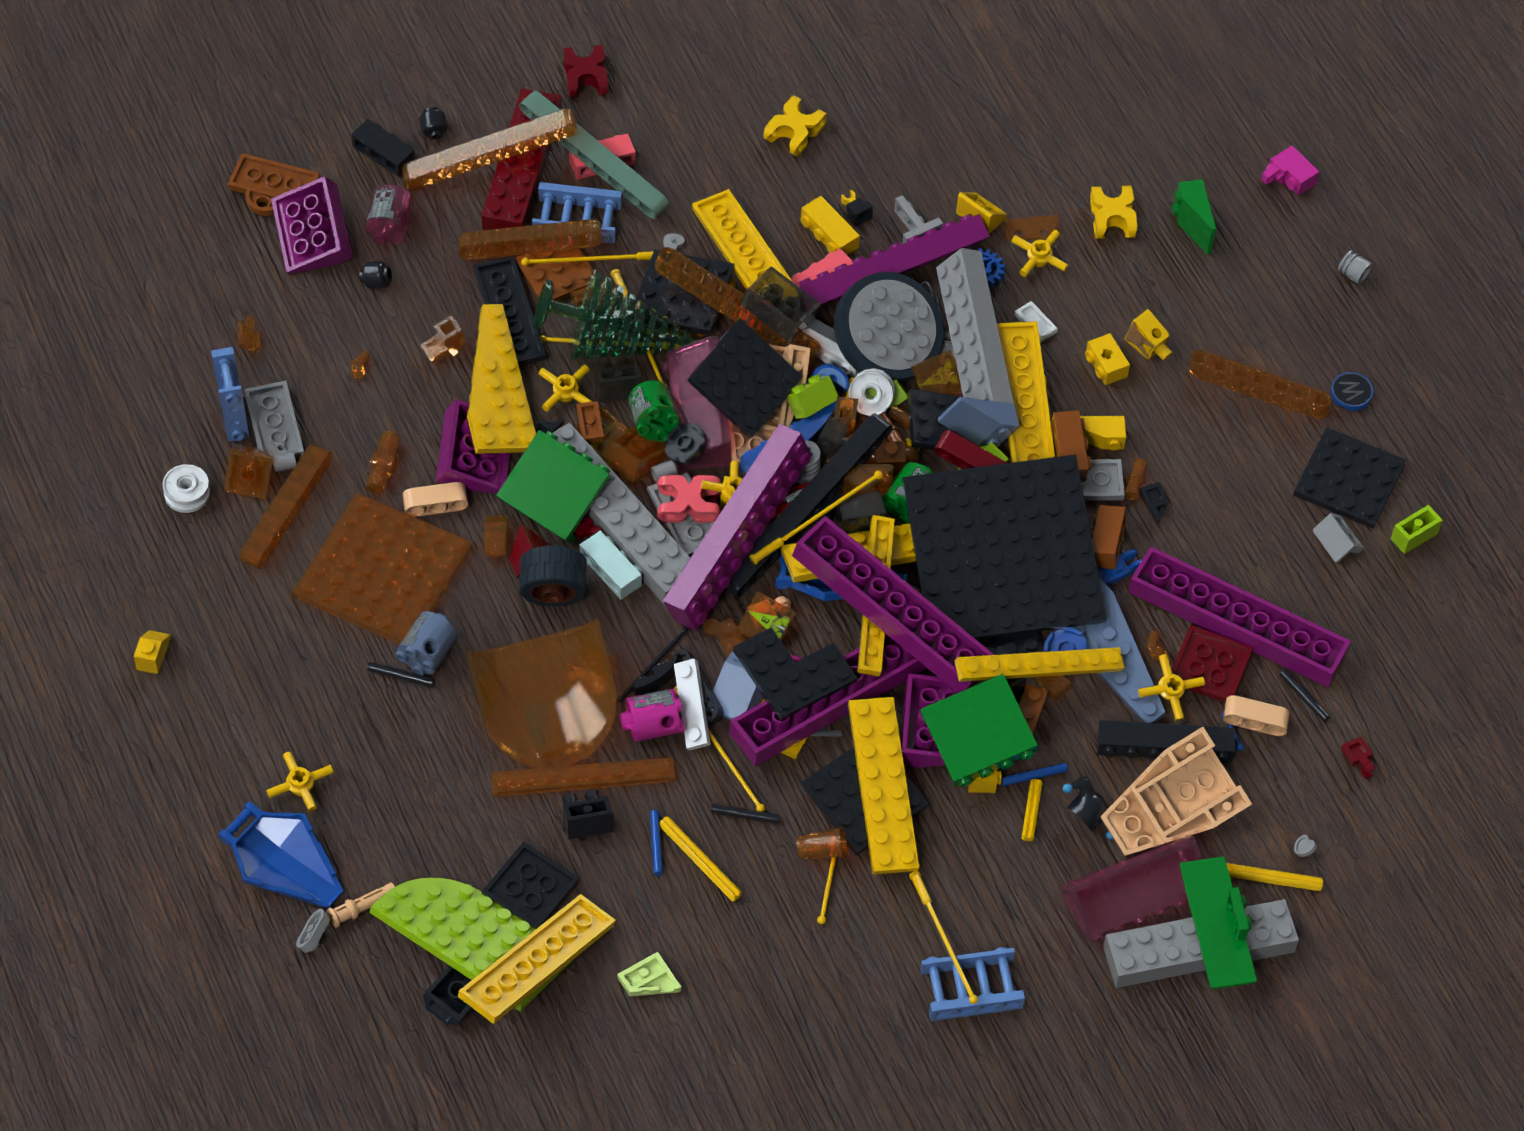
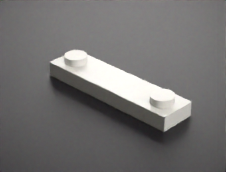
(692, 704)

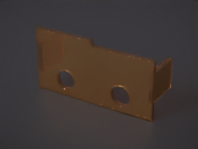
(1031, 226)

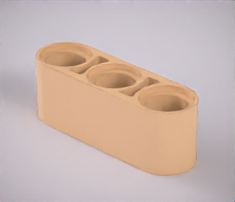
(435, 499)
(1256, 715)

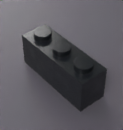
(382, 147)

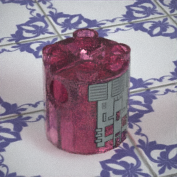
(389, 214)

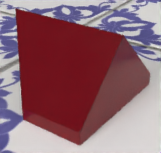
(524, 541)

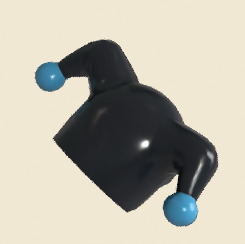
(1087, 804)

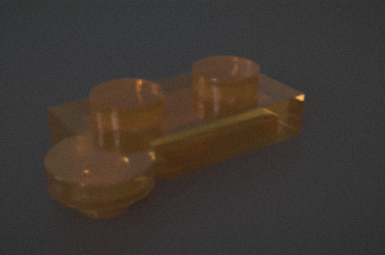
(725, 632)

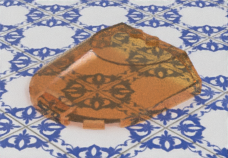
(547, 696)

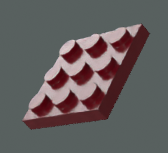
(1213, 658)

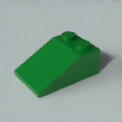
(1194, 213)

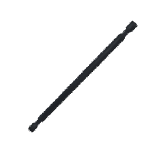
(654, 662)

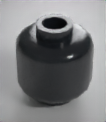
(433, 123)
(376, 275)

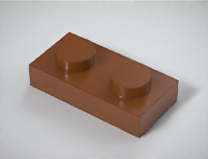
(590, 422)

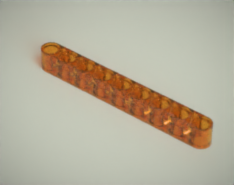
(489, 149)
(723, 297)

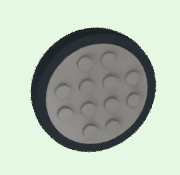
(888, 325)

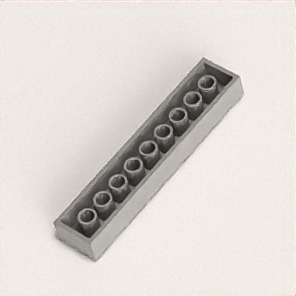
(631, 525)

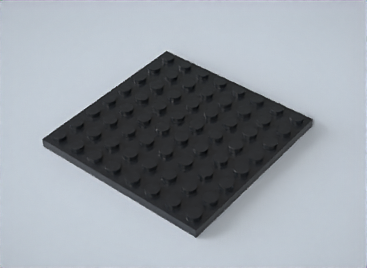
(1006, 546)

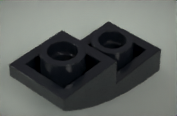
(660, 675)

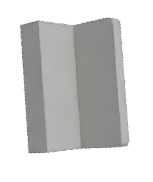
(1337, 537)

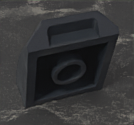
(443, 998)

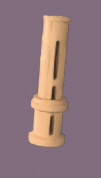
(352, 908)

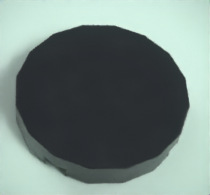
(685, 443)

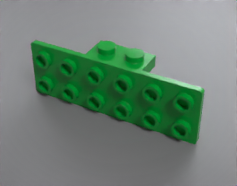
(1219, 922)

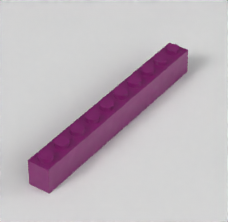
(899, 258)

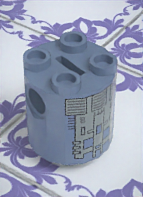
(427, 643)

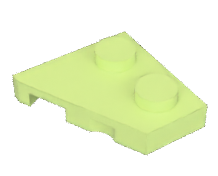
(649, 977)

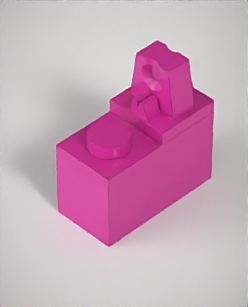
(1292, 169)

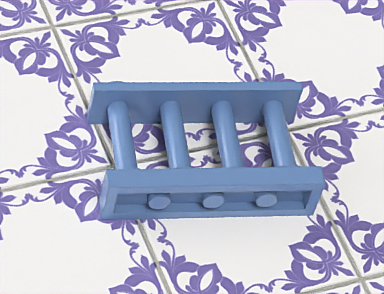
(580, 196)
(230, 394)
(987, 1001)

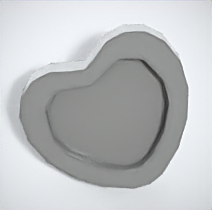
(673, 241)
(1304, 846)

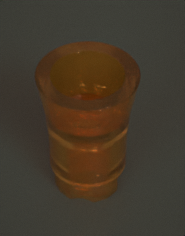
(823, 844)

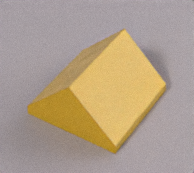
(975, 204)

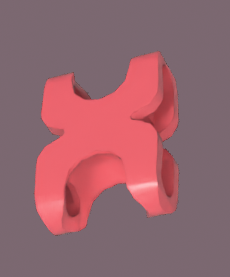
(687, 499)

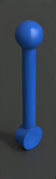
(1239, 746)

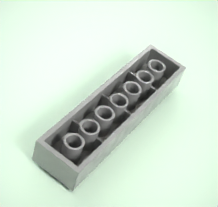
(973, 327)
(1174, 950)

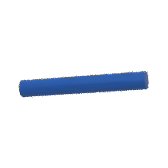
(1034, 774)
(656, 843)

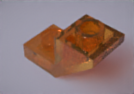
(495, 536)

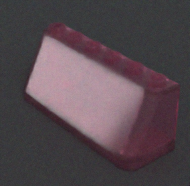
(1130, 888)

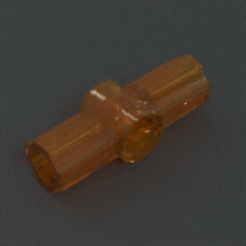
(383, 462)

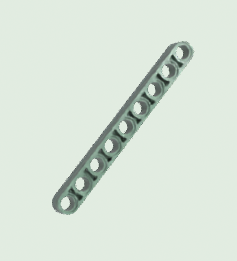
(602, 161)

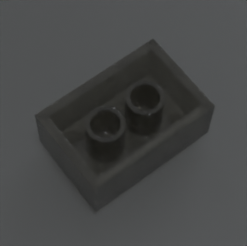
(780, 304)

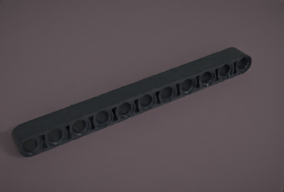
(812, 498)

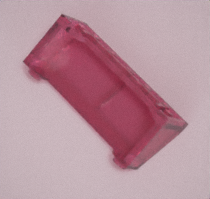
(694, 407)

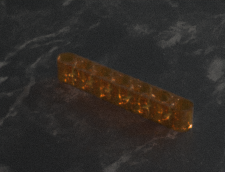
(530, 239)
(1206, 366)
(285, 506)

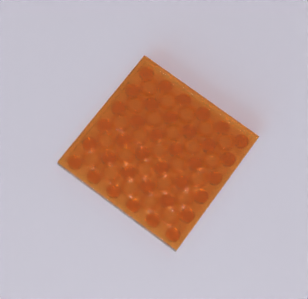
(381, 568)

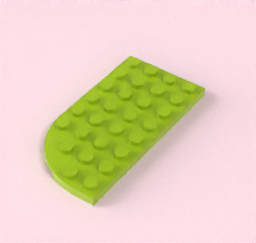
(454, 924)

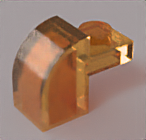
(448, 340)

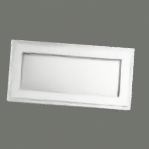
(1031, 313)

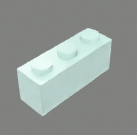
(611, 564)

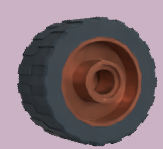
(553, 576)

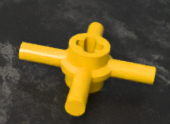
(1039, 253)
(564, 387)
(729, 486)
(1174, 681)
(299, 788)

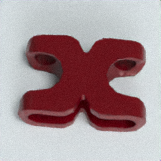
(585, 71)

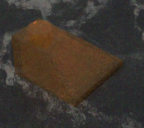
(248, 472)

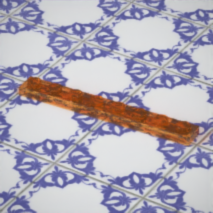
(583, 776)

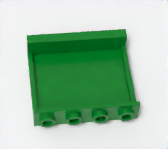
(554, 485)
(979, 731)

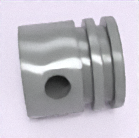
(1355, 267)

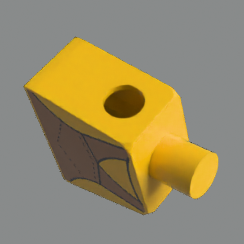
(1148, 336)

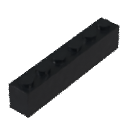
(1151, 739)

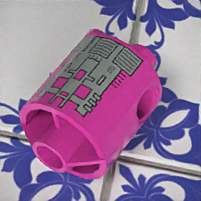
(653, 715)

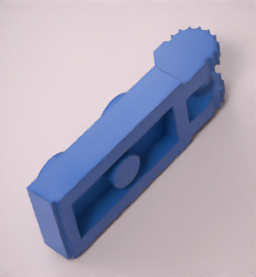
(1122, 571)

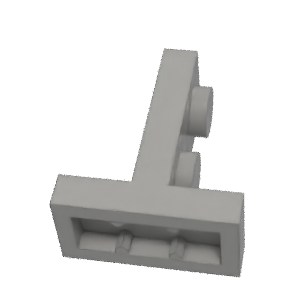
(912, 221)

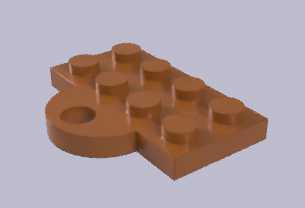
(266, 179)

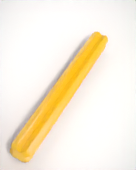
(700, 859)
(1275, 877)

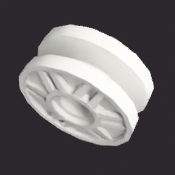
(878, 380)
(184, 499)

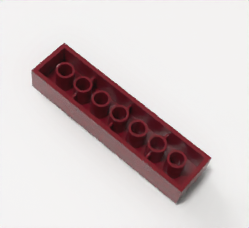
(516, 178)

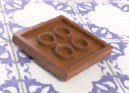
(565, 275)

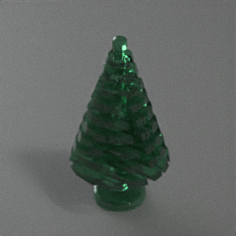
(606, 323)

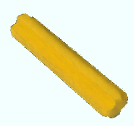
(1031, 810)

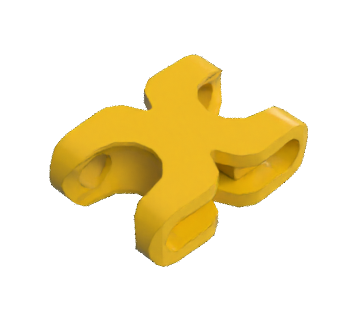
(795, 125)
(1113, 212)

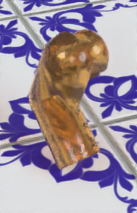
(356, 365)
(1152, 646)

